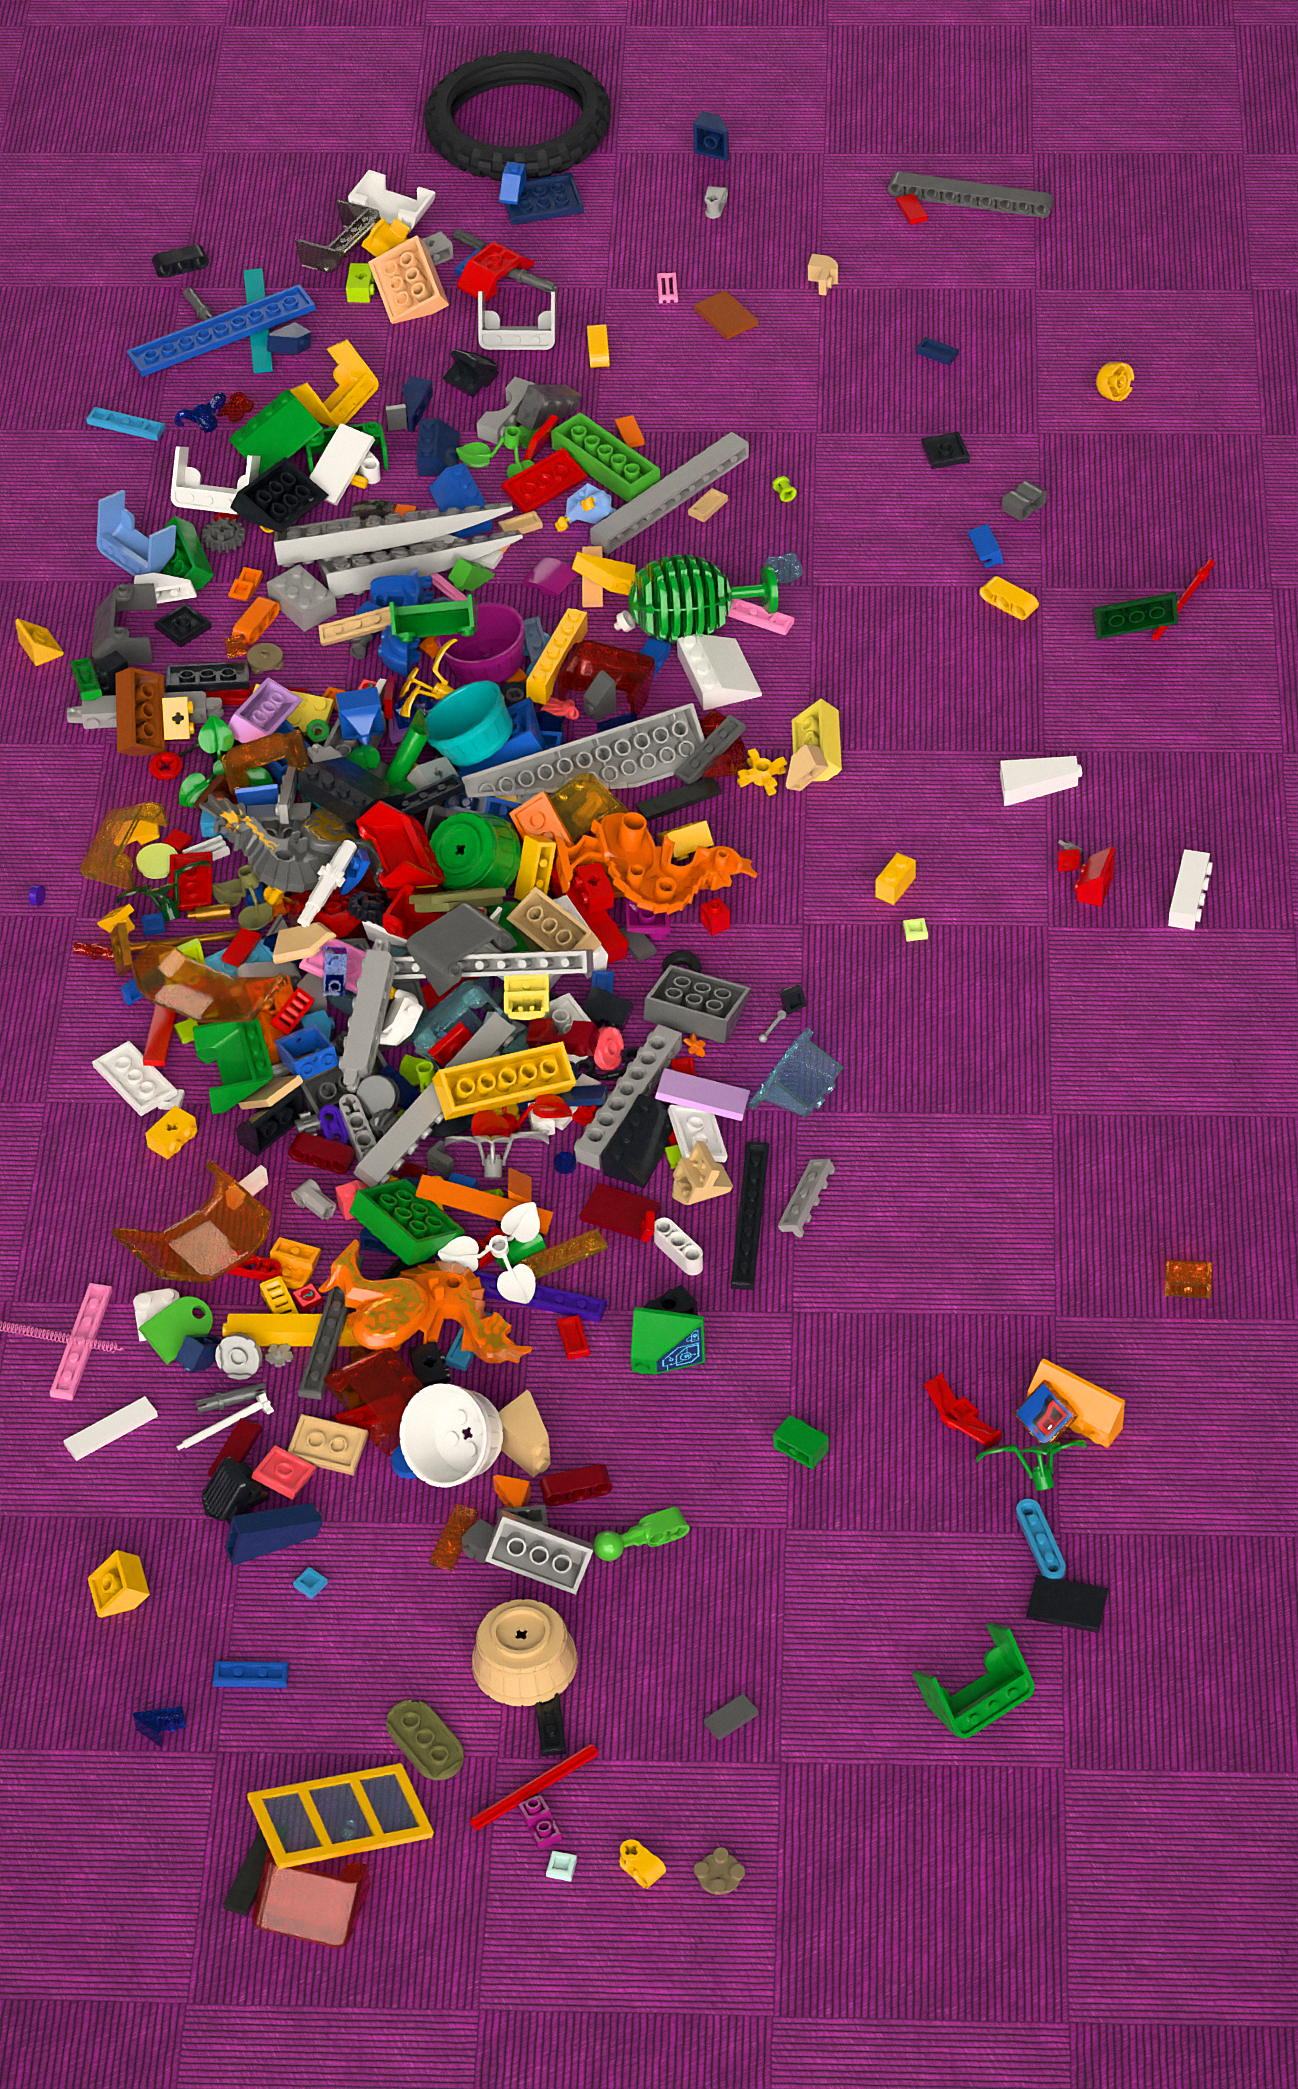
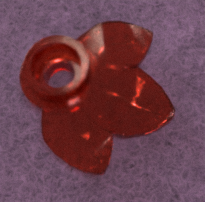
(236, 407)

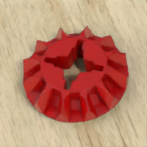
(169, 759)

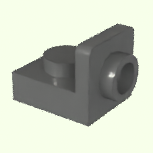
(439, 1160)

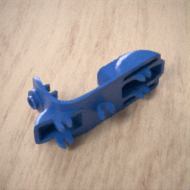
(403, 591)

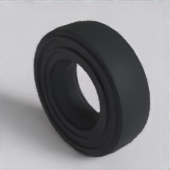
(682, 957)

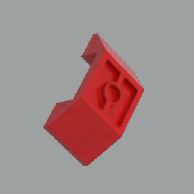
(488, 267)

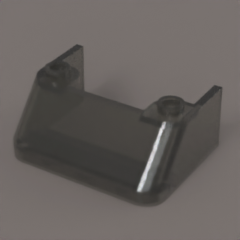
(359, 223)

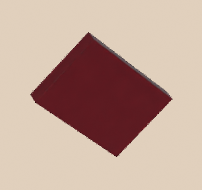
(617, 1210)

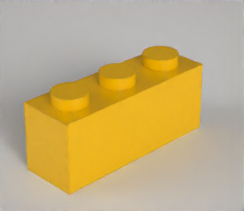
(534, 865)

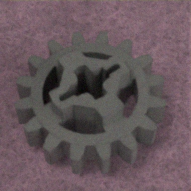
(223, 535)

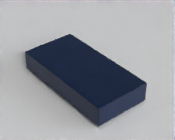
(937, 351)

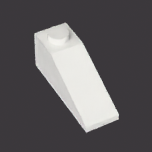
(168, 587)

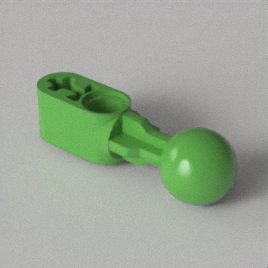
(651, 1530)

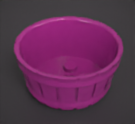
(493, 651)

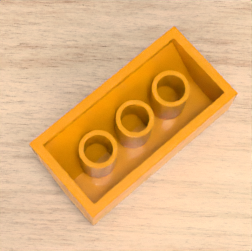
(1098, 1410)

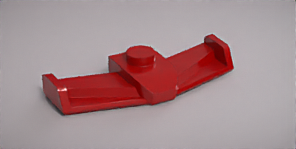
(960, 1413)

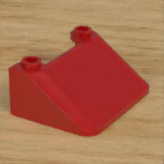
(401, 847)

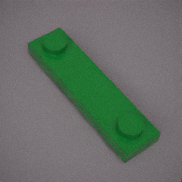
(86, 679)

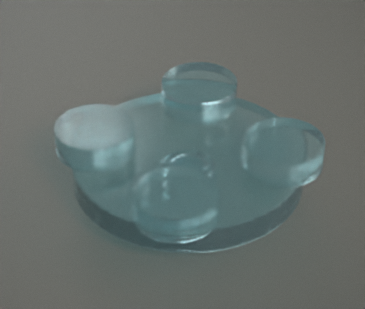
(786, 567)

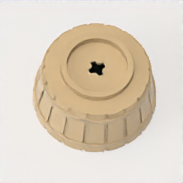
(520, 1668)

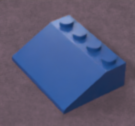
(523, 741)

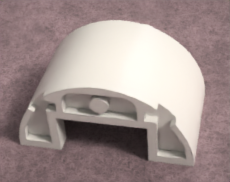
(372, 193)

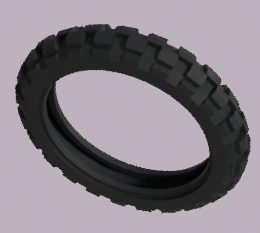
(517, 69)

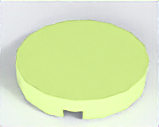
(155, 860)

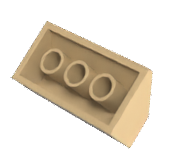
(551, 924)

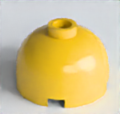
(1114, 380)

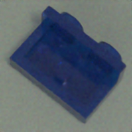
(422, 702)

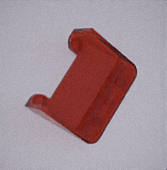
(385, 1387)
(311, 1902)

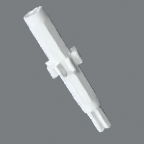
(329, 879)

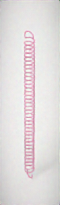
(60, 1334)

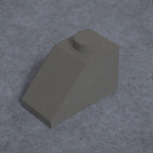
(600, 697)
(477, 1540)

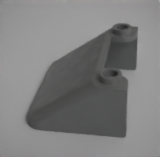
(450, 940)

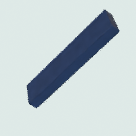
(579, 1096)

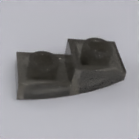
(372, 507)

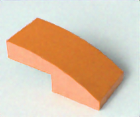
(246, 584)

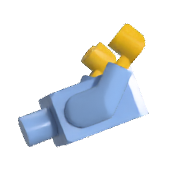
(587, 505)

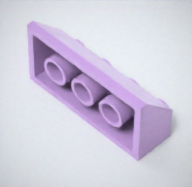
(263, 711)

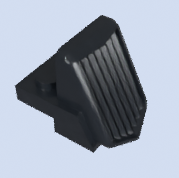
(470, 372)
(232, 1491)

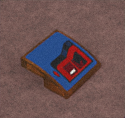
(1045, 1413)

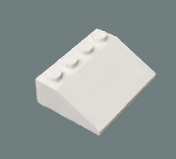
(716, 670)

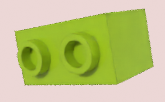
(360, 283)

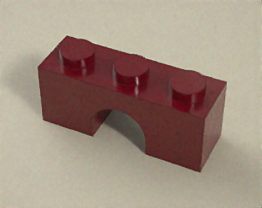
(578, 1041)

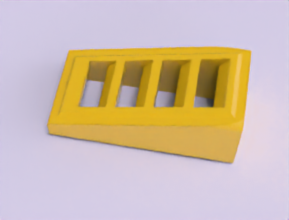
(275, 1288)

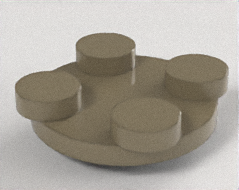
(265, 657)
(719, 1872)

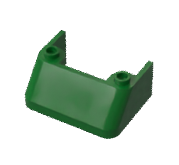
(322, 439)
(434, 619)
(988, 1697)

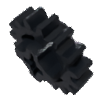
(368, 906)

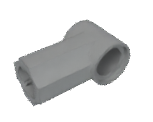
(310, 1196)

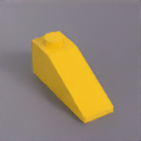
(608, 573)

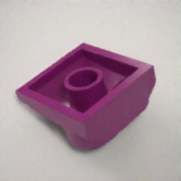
(646, 922)

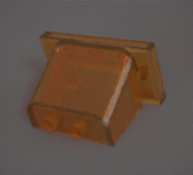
(261, 752)

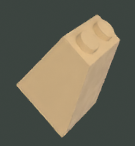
(525, 1435)

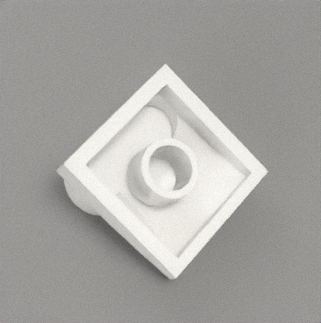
(150, 1304)

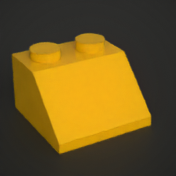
(688, 838)
(118, 1584)

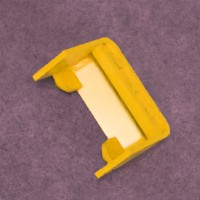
(354, 389)

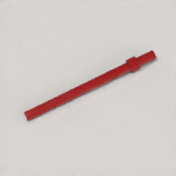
(1200, 576)

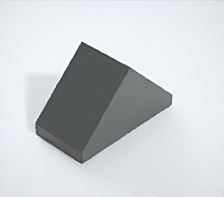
(396, 417)

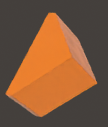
(512, 1491)

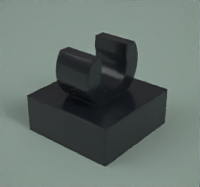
(792, 999)

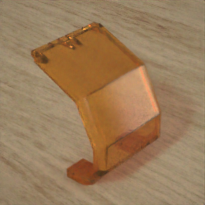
(209, 1240)

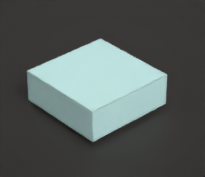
(561, 1866)

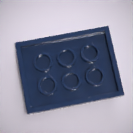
(546, 199)

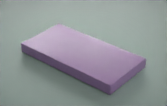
(702, 1094)

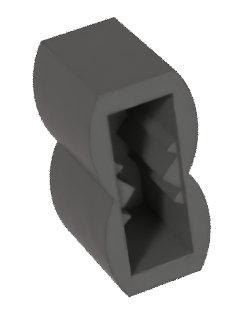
(1024, 500)

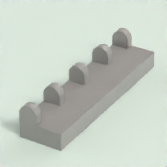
(806, 1196)

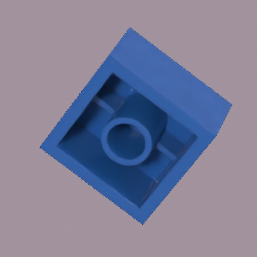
(360, 714)

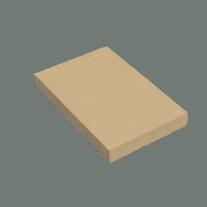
(271, 1092)
(328, 1444)

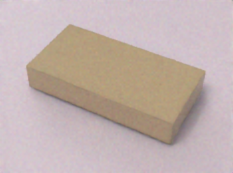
(708, 505)
(524, 523)

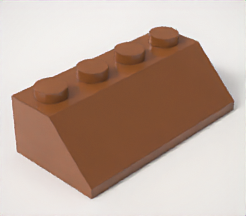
(139, 712)

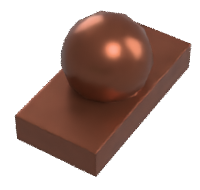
(218, 788)

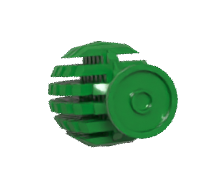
(690, 596)

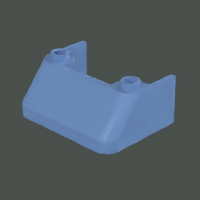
(128, 546)

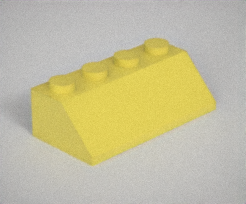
(820, 727)

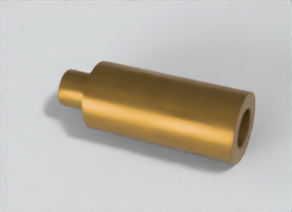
(210, 913)

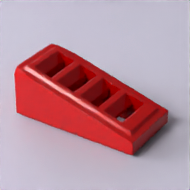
(300, 1000)

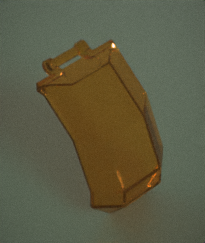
(200, 991)

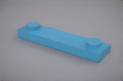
(126, 423)

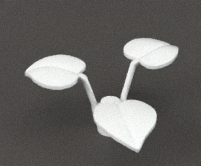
(516, 1283)

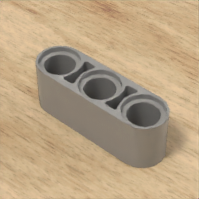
(270, 969)

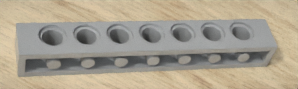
(640, 1078)

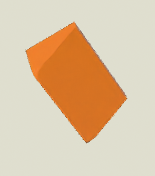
(519, 1186)

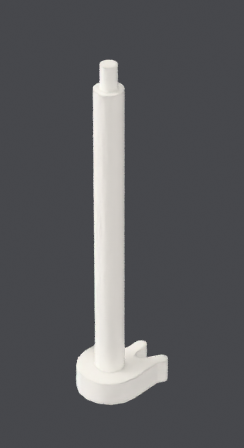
(262, 1403)

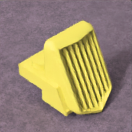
(526, 996)

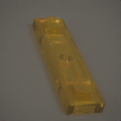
(565, 1253)

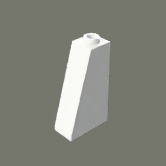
(1037, 777)

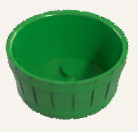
(489, 855)

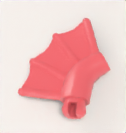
(561, 708)

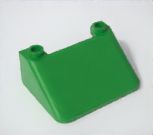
(240, 1060)

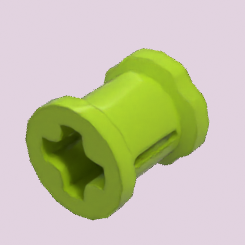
(784, 489)

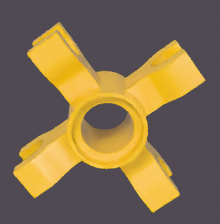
(762, 772)

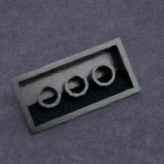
(639, 1142)

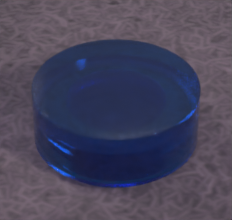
(565, 1162)

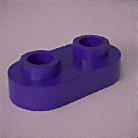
(335, 1127)

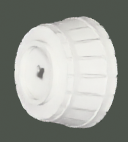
(434, 1435)

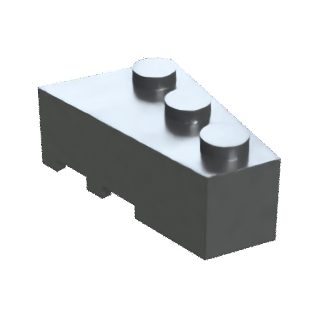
(544, 401)

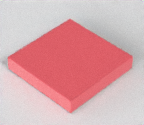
(283, 1472)

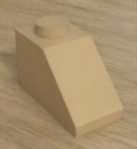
(805, 767)

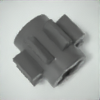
(308, 1123)

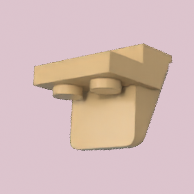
(699, 1177)

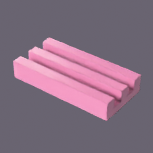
(668, 296)

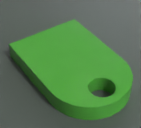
(170, 1326)

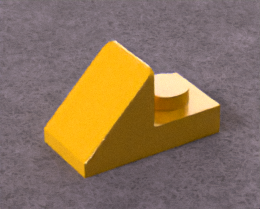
(116, 916)

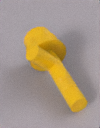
(272, 896)

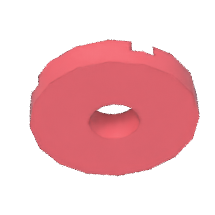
(609, 1048)

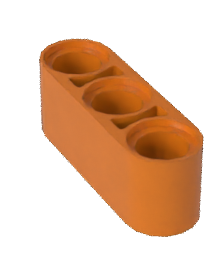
(256, 619)

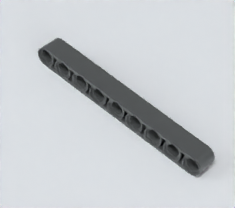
(971, 194)

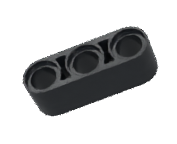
(180, 261)

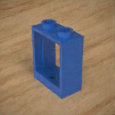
(310, 1039)

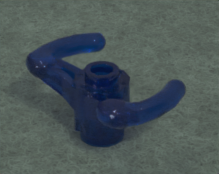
(203, 414)

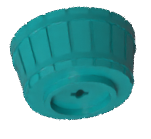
(470, 723)

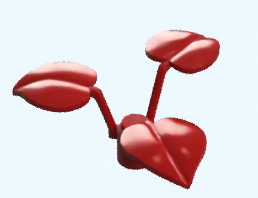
(490, 1124)

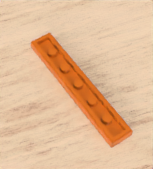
(473, 1200)

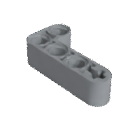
(360, 1134)

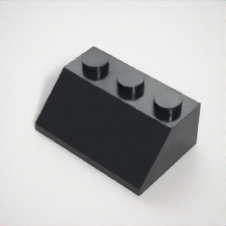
(270, 1123)

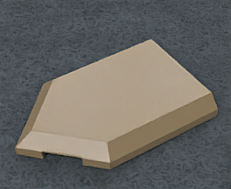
(301, 942)

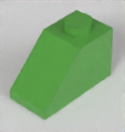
(469, 575)

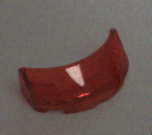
(732, 759)

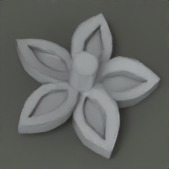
(1068, 846)

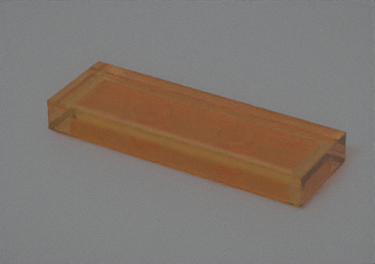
(450, 1543)

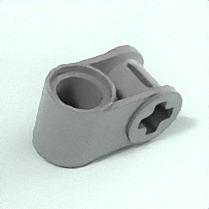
(715, 199)

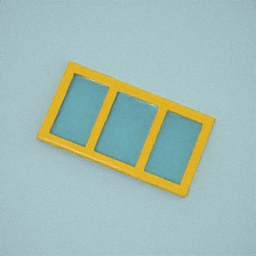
(340, 1815)

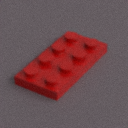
(544, 481)

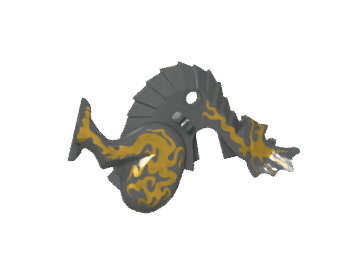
(297, 858)

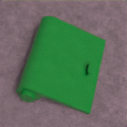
(408, 750)

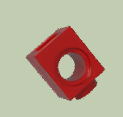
(715, 916)

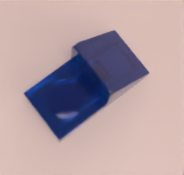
(152, 1722)

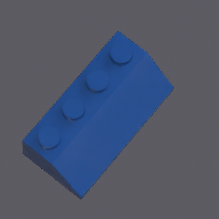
(458, 489)

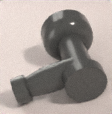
(358, 649)

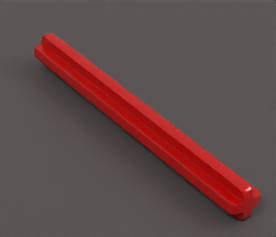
(533, 1787)

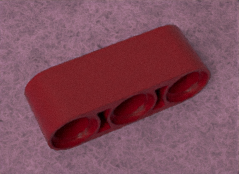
(322, 1153)
(575, 1485)

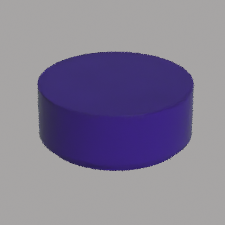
(37, 895)

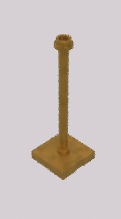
(123, 948)

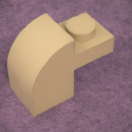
(823, 270)

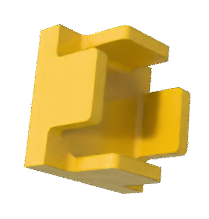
(385, 236)

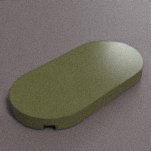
(425, 1740)

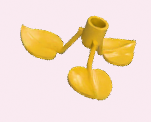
(439, 690)

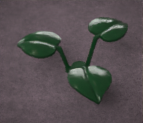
(168, 906)

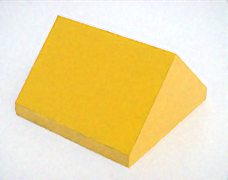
(37, 642)

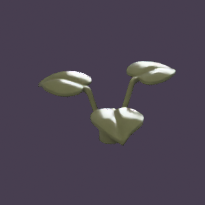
(232, 892)

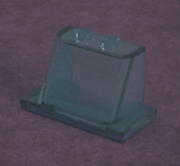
(799, 1078)

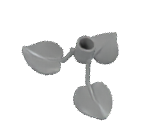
(493, 1163)

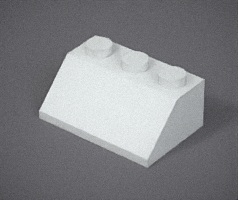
(563, 1012)

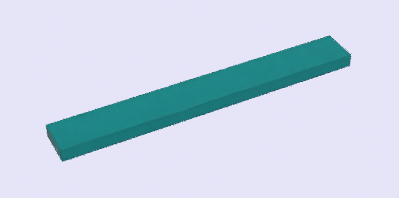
(254, 291)

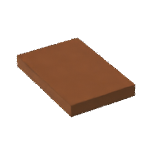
(726, 314)

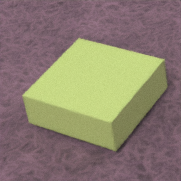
(915, 929)

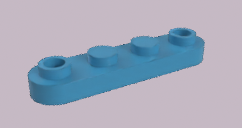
(1040, 1539)

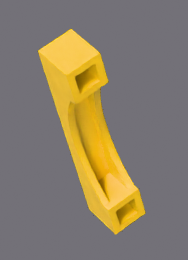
(544, 674)

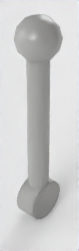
(780, 1016)

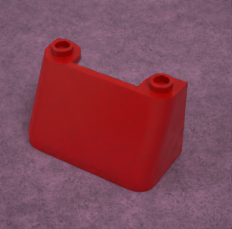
(401, 917)

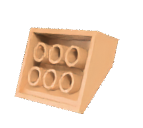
(408, 281)

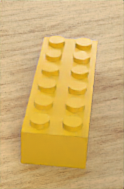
(503, 1080)

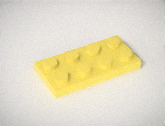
(309, 709)

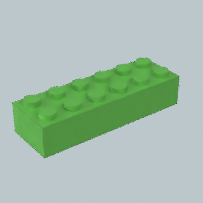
(605, 457)

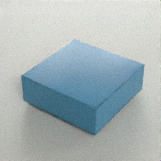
(310, 1582)

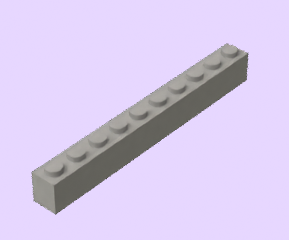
(669, 492)
(508, 964)
(426, 1109)

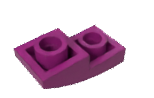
(539, 1822)

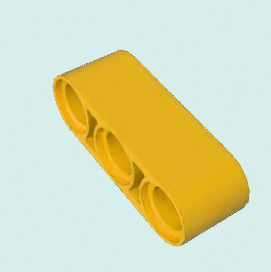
(598, 346)
(1009, 598)

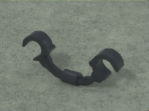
(611, 1074)

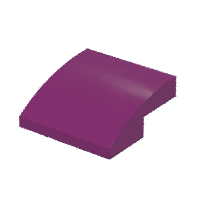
(550, 576)

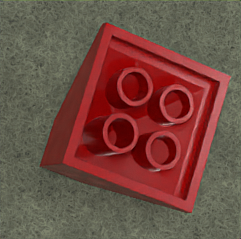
(334, 912)

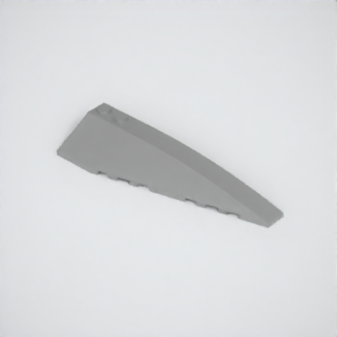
(355, 573)

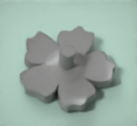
(279, 1355)

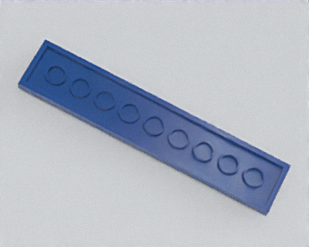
(220, 330)

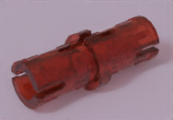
(93, 950)

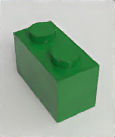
(801, 1442)

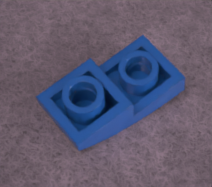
(355, 872)

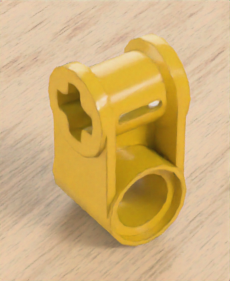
(640, 1863)

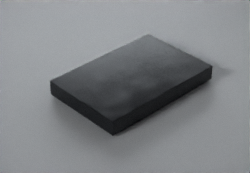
(1067, 1603)

